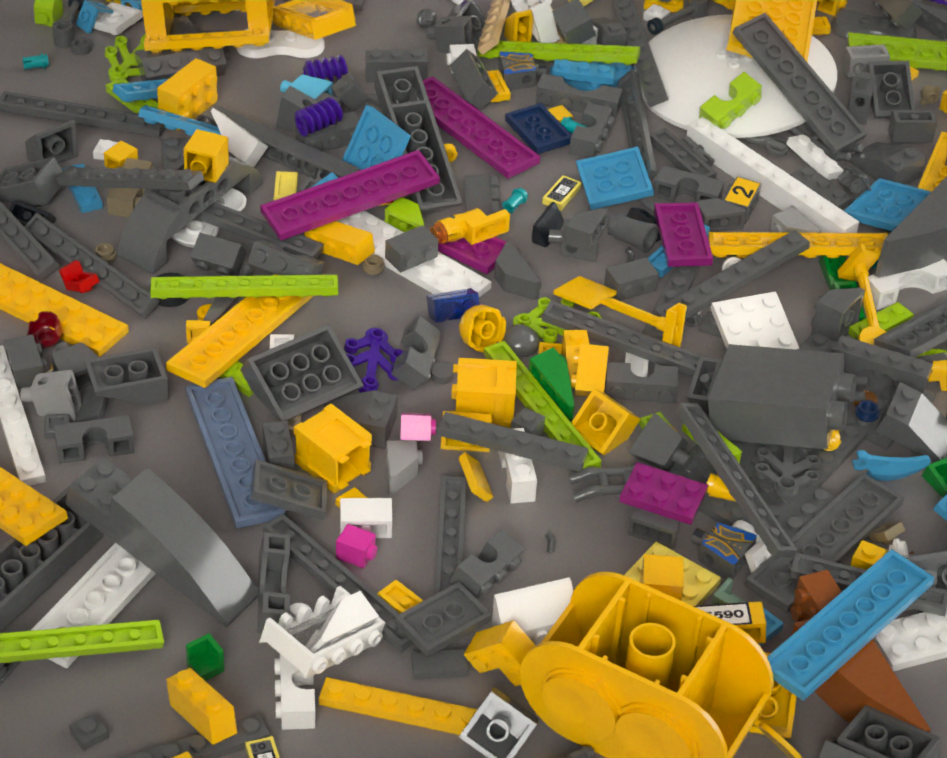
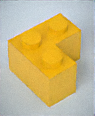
(500, 648)

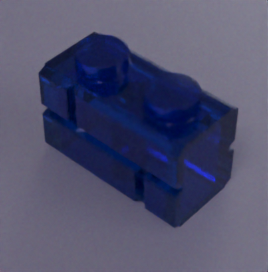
(451, 304)

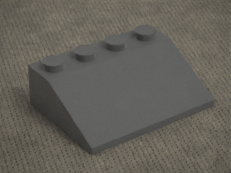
(301, 374)

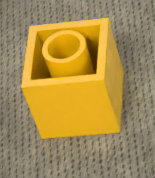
(207, 154)
(663, 574)

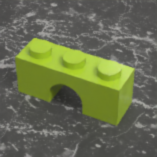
(744, 94)

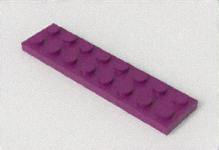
(478, 131)
(349, 195)

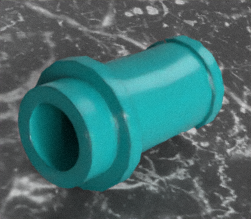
(35, 61)
(570, 125)
(518, 197)

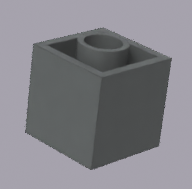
(573, 23)

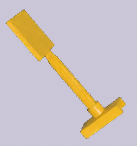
(591, 294)

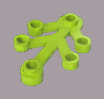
(116, 70)
(531, 319)

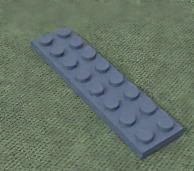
(231, 448)

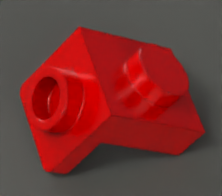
(76, 279)

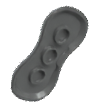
(857, 22)

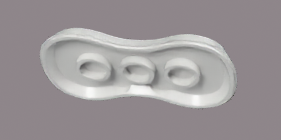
(284, 43)
(189, 233)

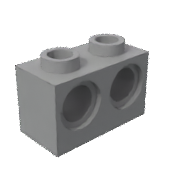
(857, 58)

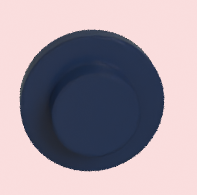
(867, 411)

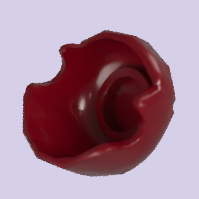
(41, 329)

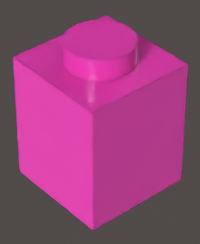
(356, 546)

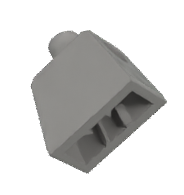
(54, 394)

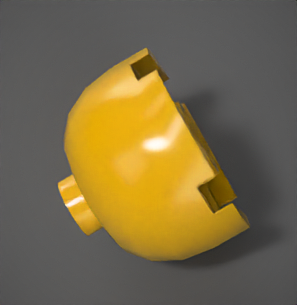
(482, 327)

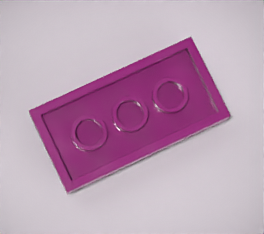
(683, 234)

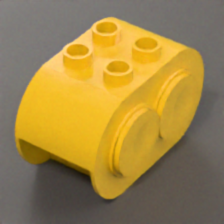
(645, 674)

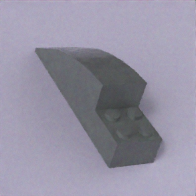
(408, 106)
(918, 238)
(163, 535)

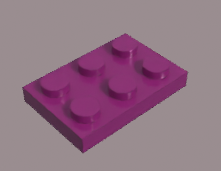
(479, 255)
(663, 493)

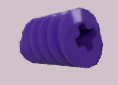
(326, 68)
(318, 116)

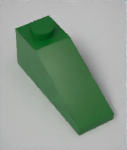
(552, 374)

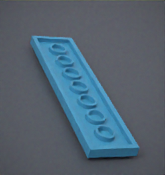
(847, 624)

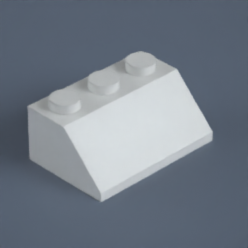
(533, 607)

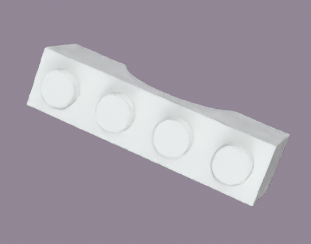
(886, 288)

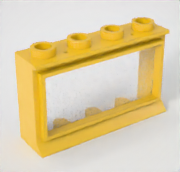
(314, 17)

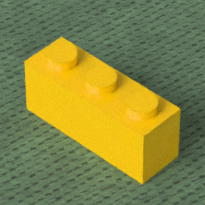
(343, 241)
(201, 706)

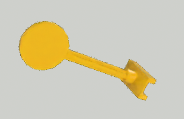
(856, 269)

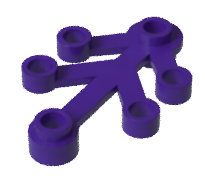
(376, 340)

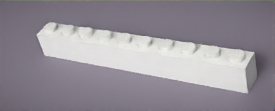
(776, 184)

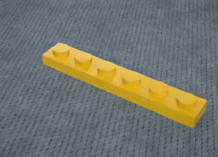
(395, 706)

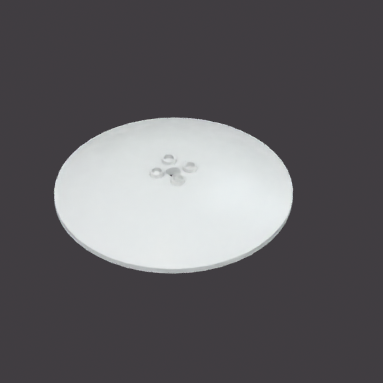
(698, 66)

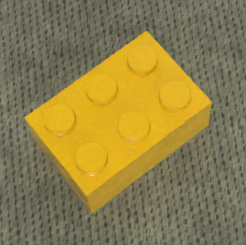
(189, 90)

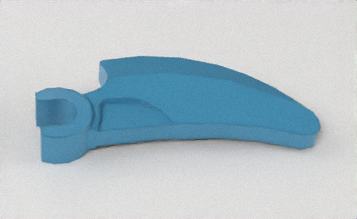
(889, 468)

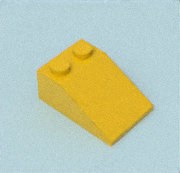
(778, 711)

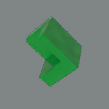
(205, 657)

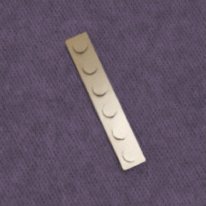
(493, 25)

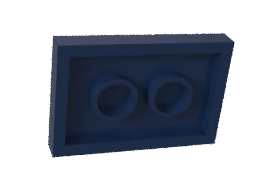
(538, 128)

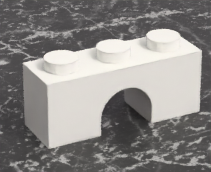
(520, 477)
(296, 704)

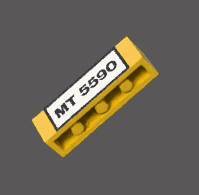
(745, 615)

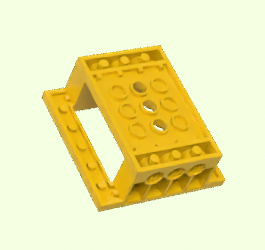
(159, 17)

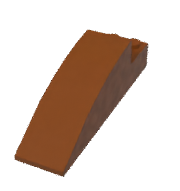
(863, 678)

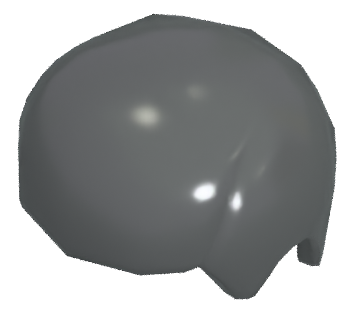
(522, 340)

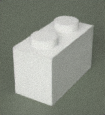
(367, 514)

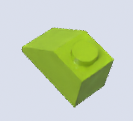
(48, 11)
(403, 215)

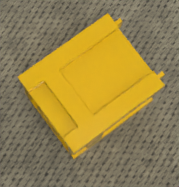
(486, 388)
(333, 448)

